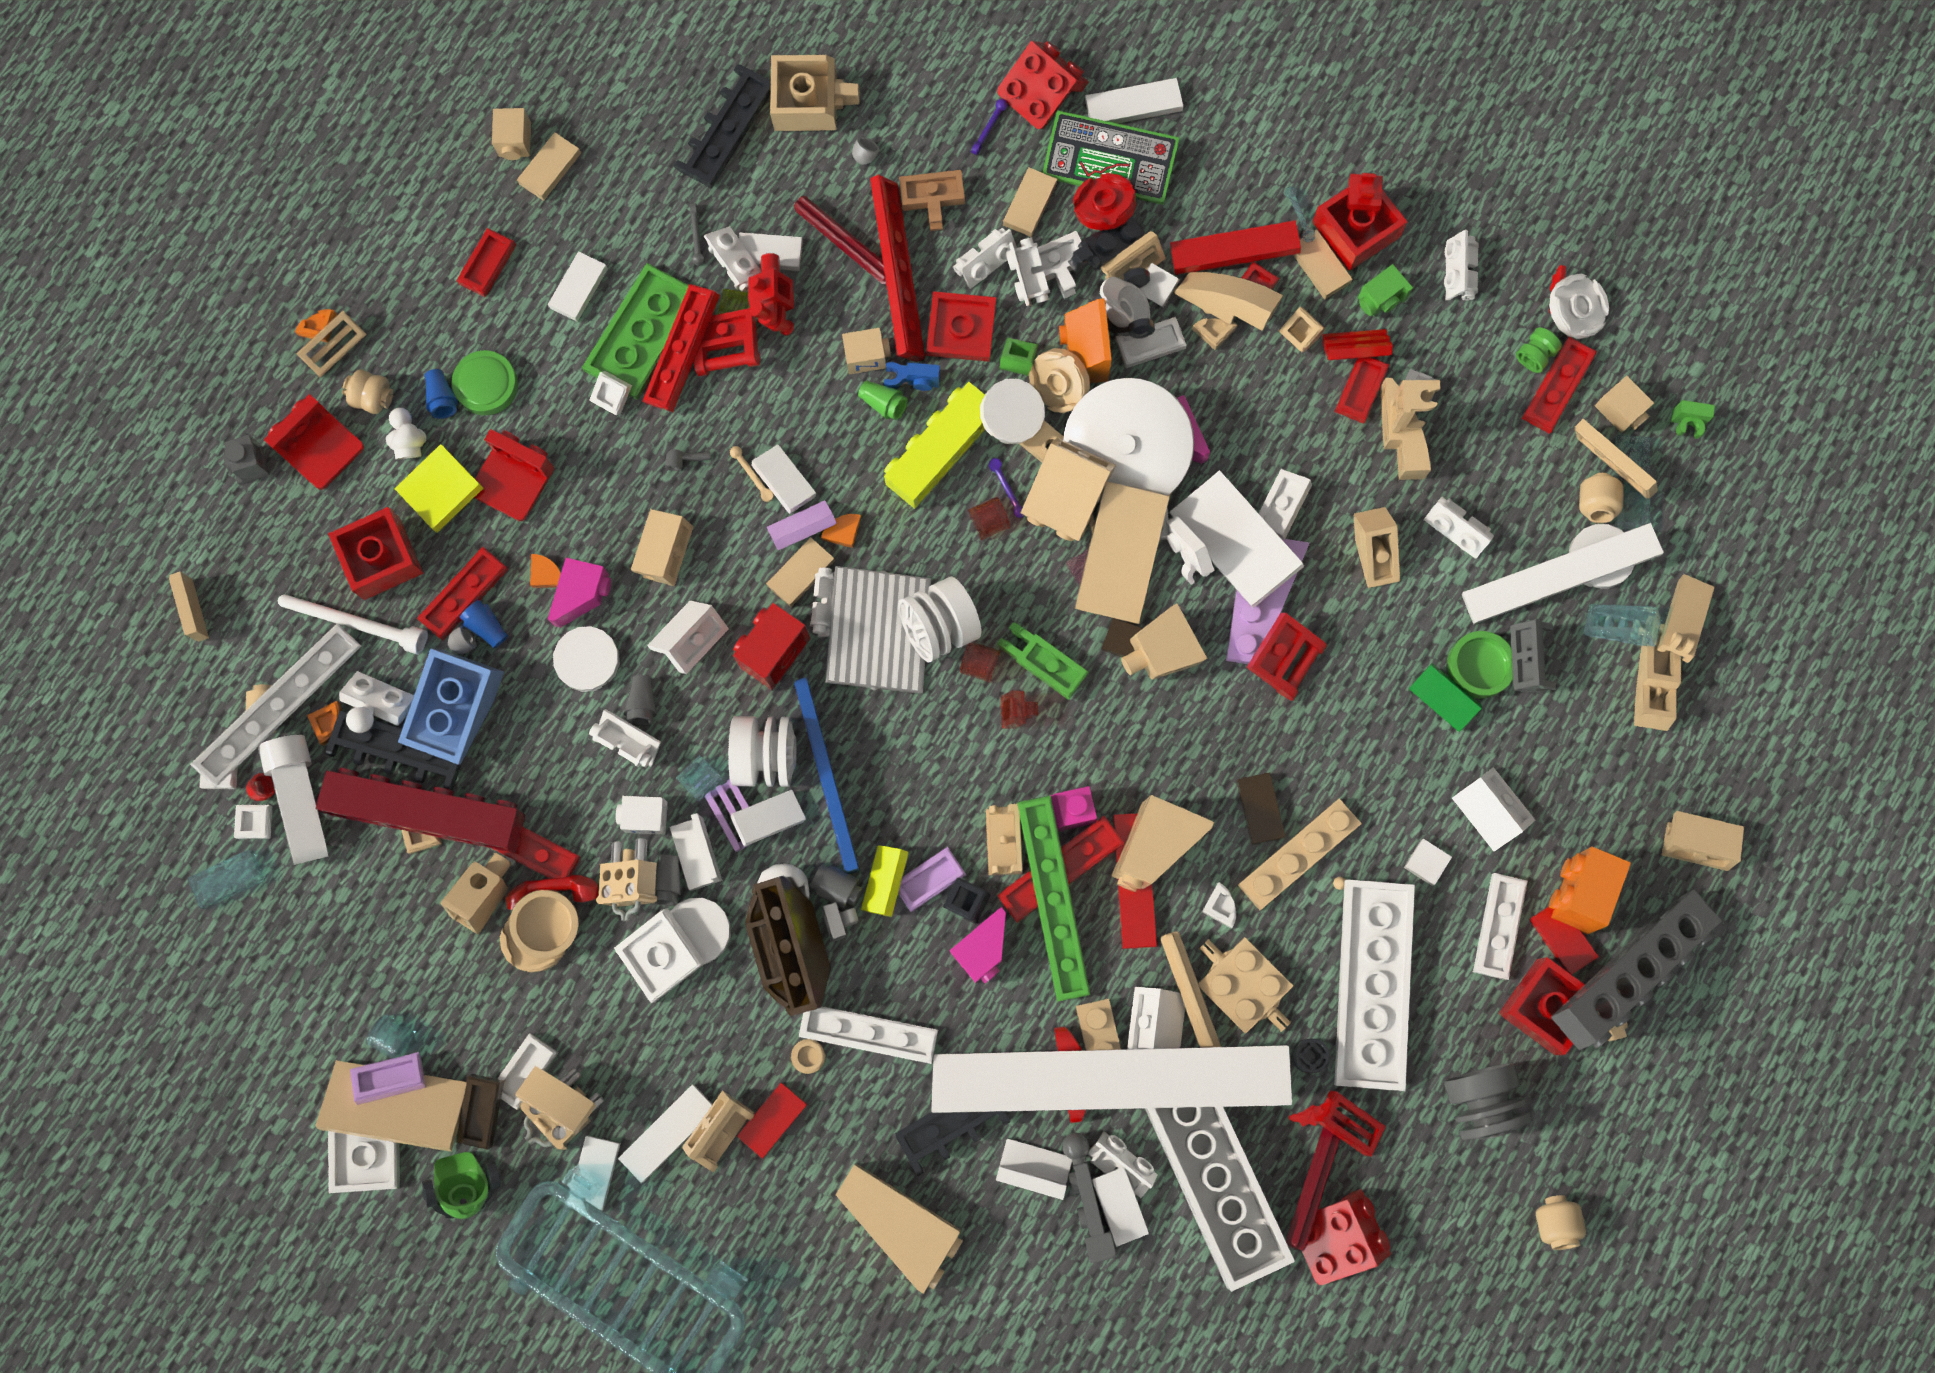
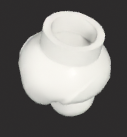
(406, 438)

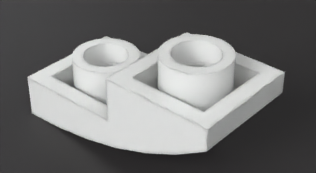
(1120, 1206)

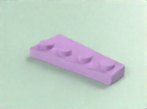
(1251, 624)

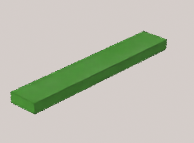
(1053, 898)

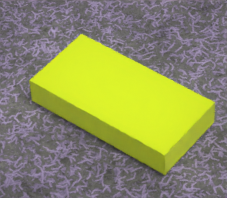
(884, 880)

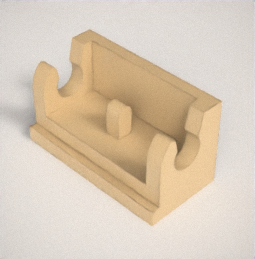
(1411, 398)
(662, 547)
(1004, 840)
(1703, 841)
(717, 1130)

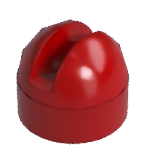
(264, 785)

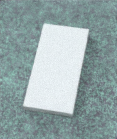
(1238, 539)

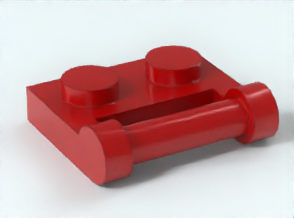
(724, 332)
(1280, 649)

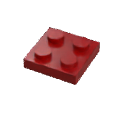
(961, 326)

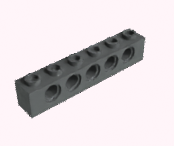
(1675, 933)

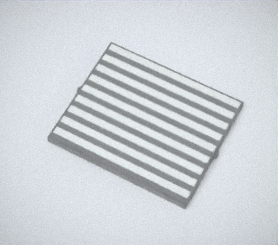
(867, 632)

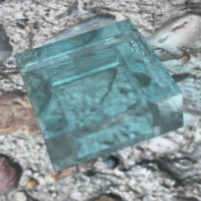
(699, 778)

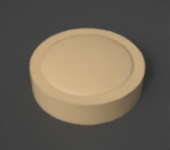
(544, 923)

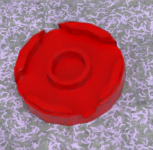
(1105, 202)

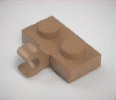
(932, 192)

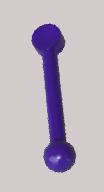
(1001, 105)
(995, 466)

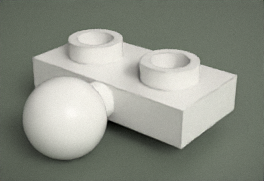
(373, 698)

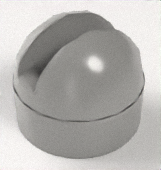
(865, 150)
(461, 641)

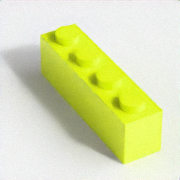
(938, 447)

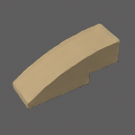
(1230, 297)
(1410, 444)
(1656, 687)

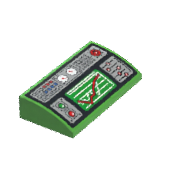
(1091, 147)

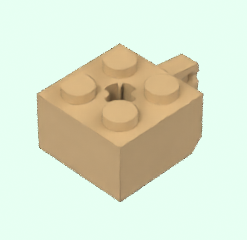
(807, 93)

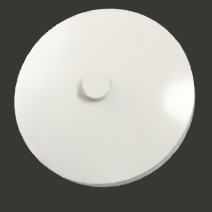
(1137, 430)

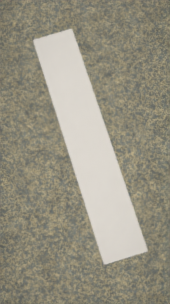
(1112, 1079)

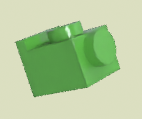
(1384, 292)

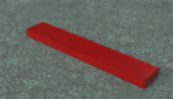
(897, 268)

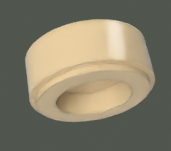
(808, 1056)

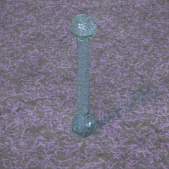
(1308, 233)

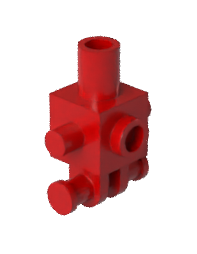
(771, 295)

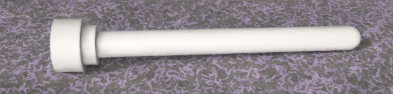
(411, 639)

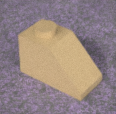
(1377, 546)

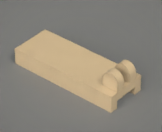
(1686, 617)

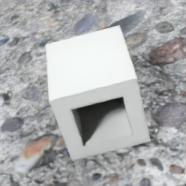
(642, 815)

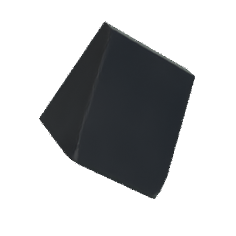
(966, 900)

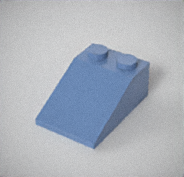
(449, 705)

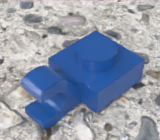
(919, 375)

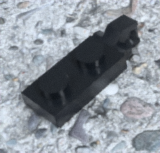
(1105, 245)

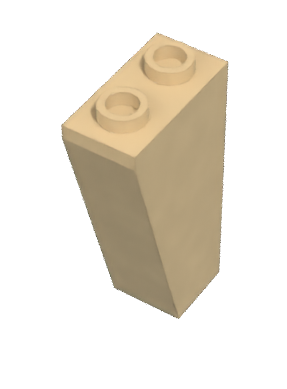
(901, 1226)

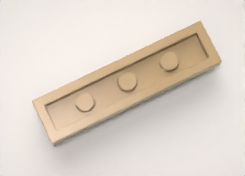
(1299, 854)

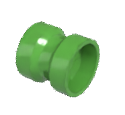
(1541, 347)

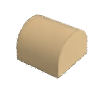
(1302, 329)

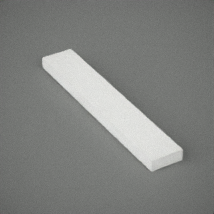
(1562, 573)
(275, 705)

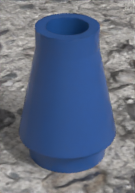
(439, 396)
(483, 623)

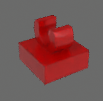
(1364, 192)

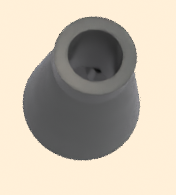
(640, 703)
(668, 881)

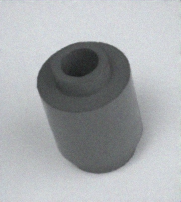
(836, 886)

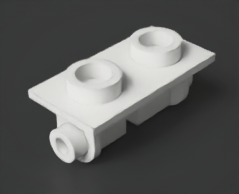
(1460, 254)
(733, 256)
(978, 265)
(1030, 284)
(1468, 535)
(822, 611)
(632, 741)
(1112, 1153)

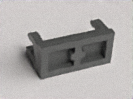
(1528, 657)

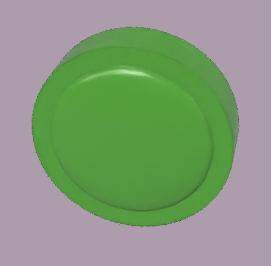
(485, 382)
(1481, 664)

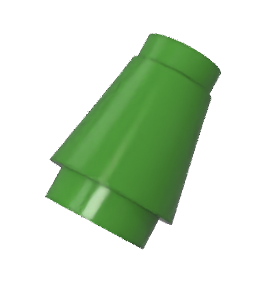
(885, 400)

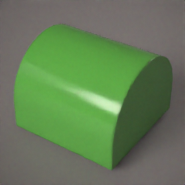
(1018, 356)

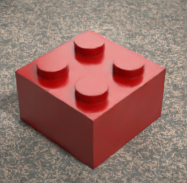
(1358, 233)
(375, 553)
(771, 645)
(1536, 999)

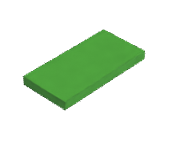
(638, 330)

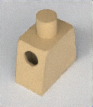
(1164, 646)
(474, 905)

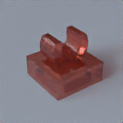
(1015, 709)

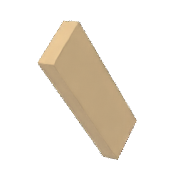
(1616, 459)

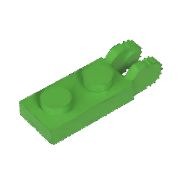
(1045, 662)

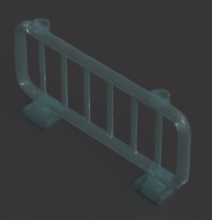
(585, 1186)

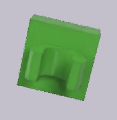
(1692, 414)

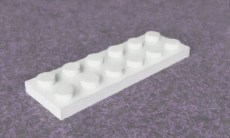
(1374, 985)

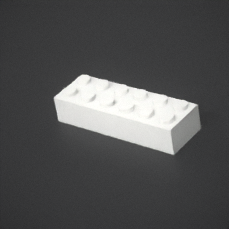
(1222, 1192)

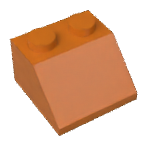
(1088, 338)

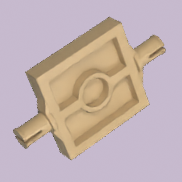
(1245, 985)

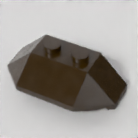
(787, 945)

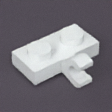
(1055, 262)
(1191, 547)

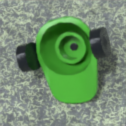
(460, 1186)

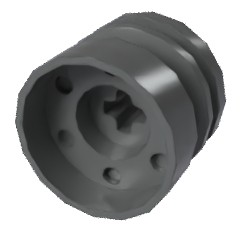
(1488, 1101)

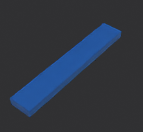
(826, 776)

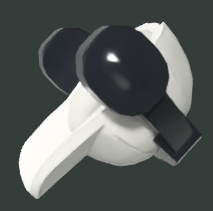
(1127, 305)

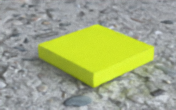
(438, 488)

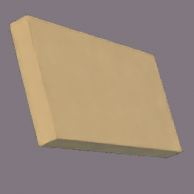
(1122, 552)
(415, 1118)

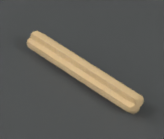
(1190, 990)

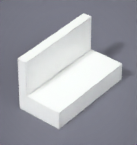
(689, 635)
(1494, 809)
(695, 853)
(1156, 1019)
(1034, 1169)

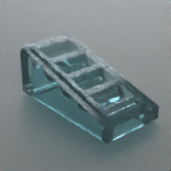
(1635, 635)

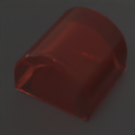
(989, 518)
(979, 661)

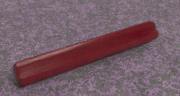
(841, 237)
(1313, 1189)

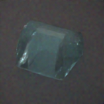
(389, 1036)

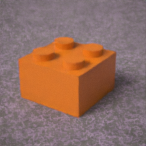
(1589, 889)

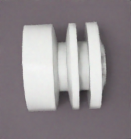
(939, 619)
(761, 751)

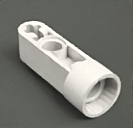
(287, 763)

